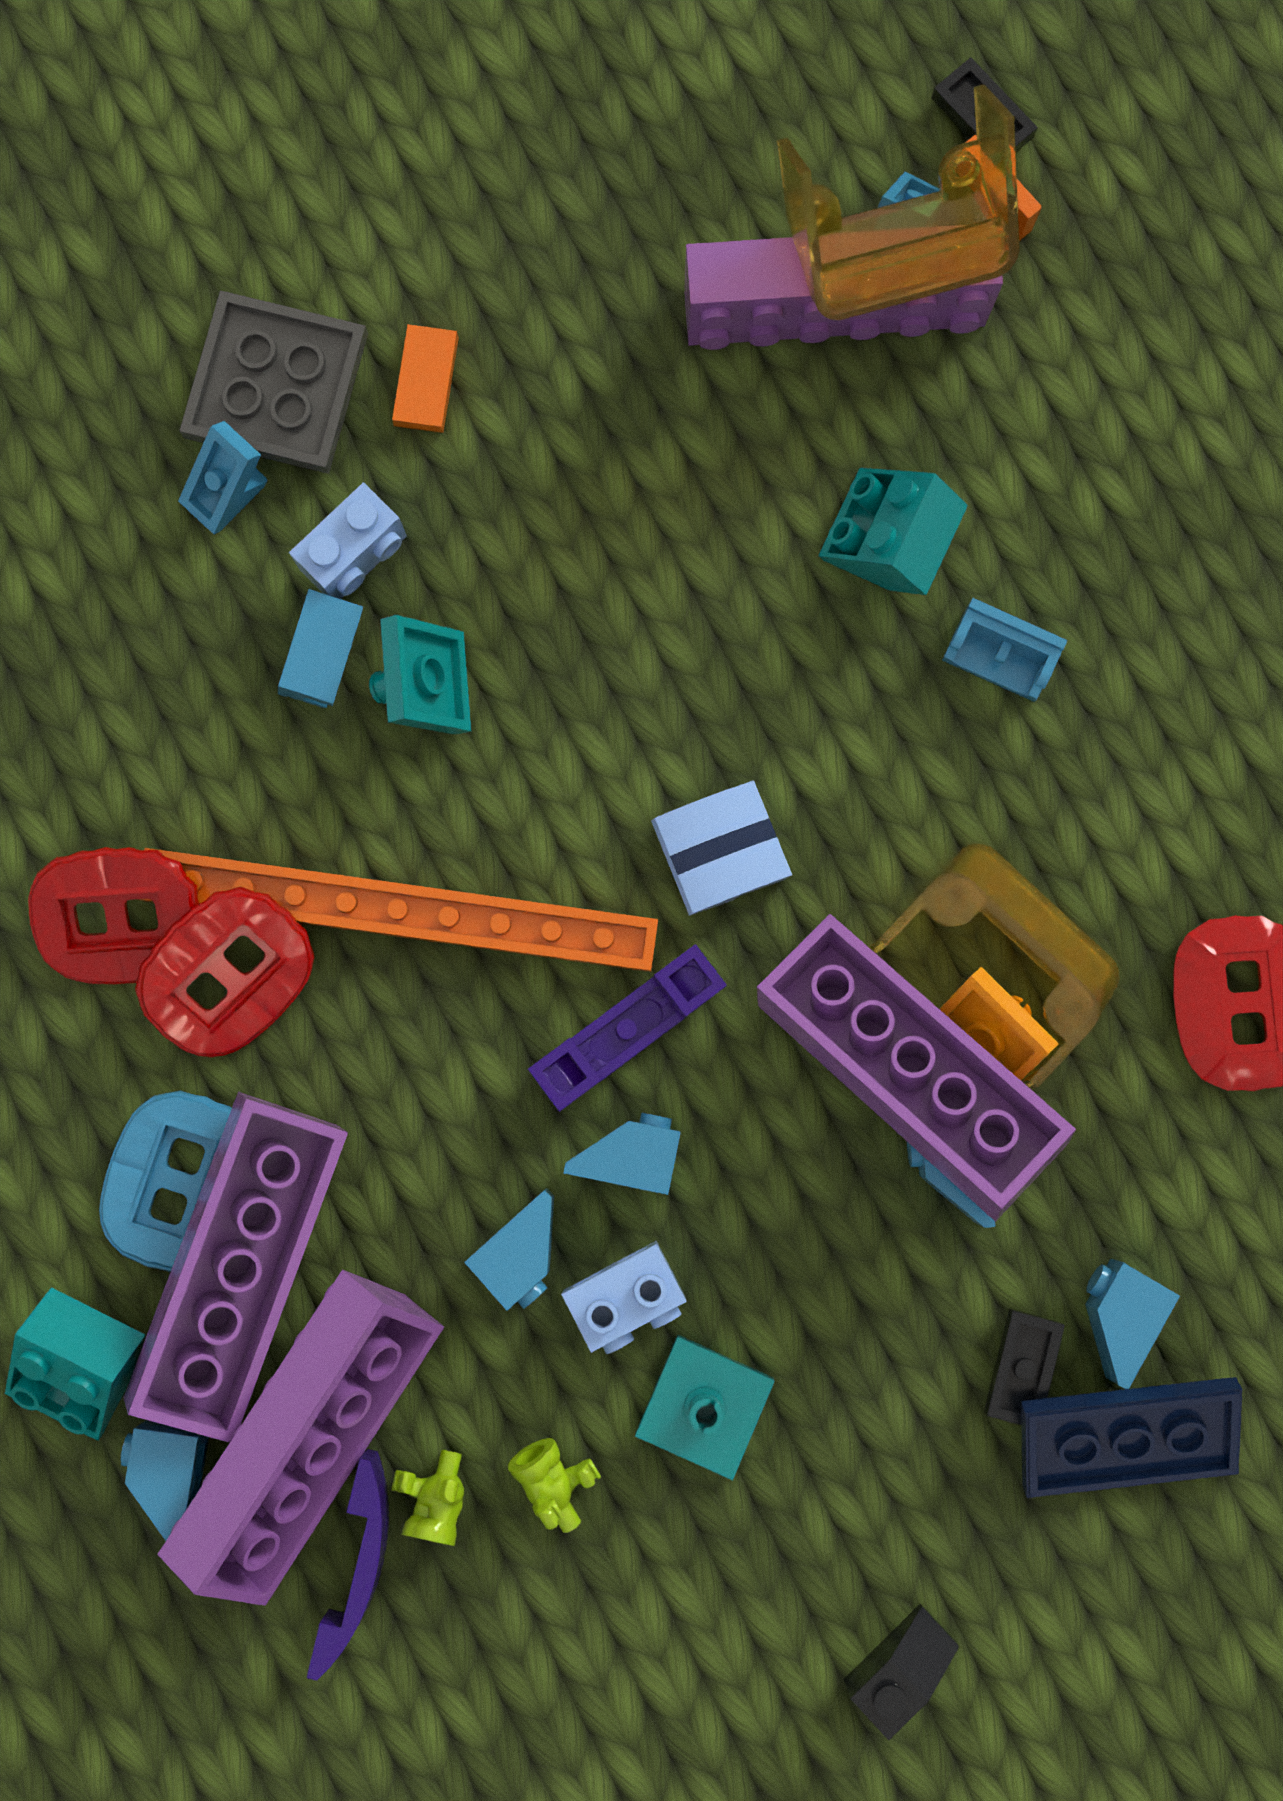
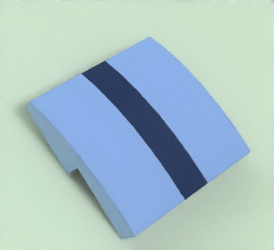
(721, 847)

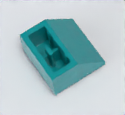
(894, 528)
(72, 1363)

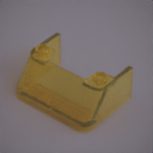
(916, 244)
(988, 883)

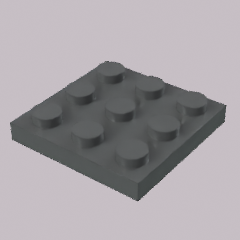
(276, 379)

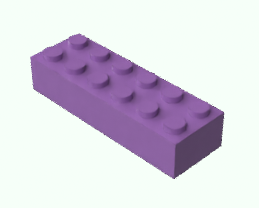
(761, 296)
(914, 1067)
(234, 1269)
(300, 1441)

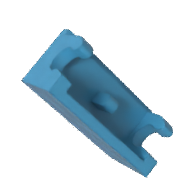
(319, 649)
(1004, 650)

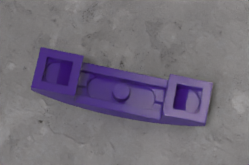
(627, 1028)
(367, 1500)

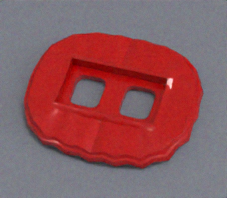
(110, 879)
(198, 947)
(1207, 1005)

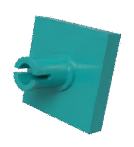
(423, 676)
(704, 1407)

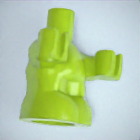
(549, 1484)
(437, 1501)

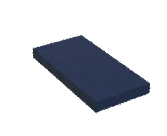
(1131, 1437)

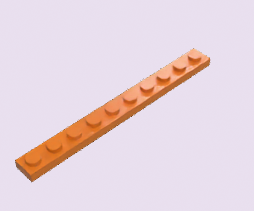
(435, 913)

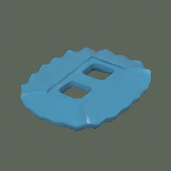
(142, 1168)

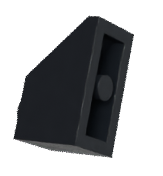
(902, 1672)

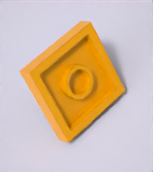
(999, 1023)

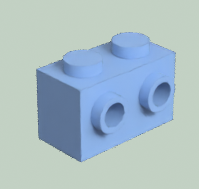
(349, 543)
(625, 1298)

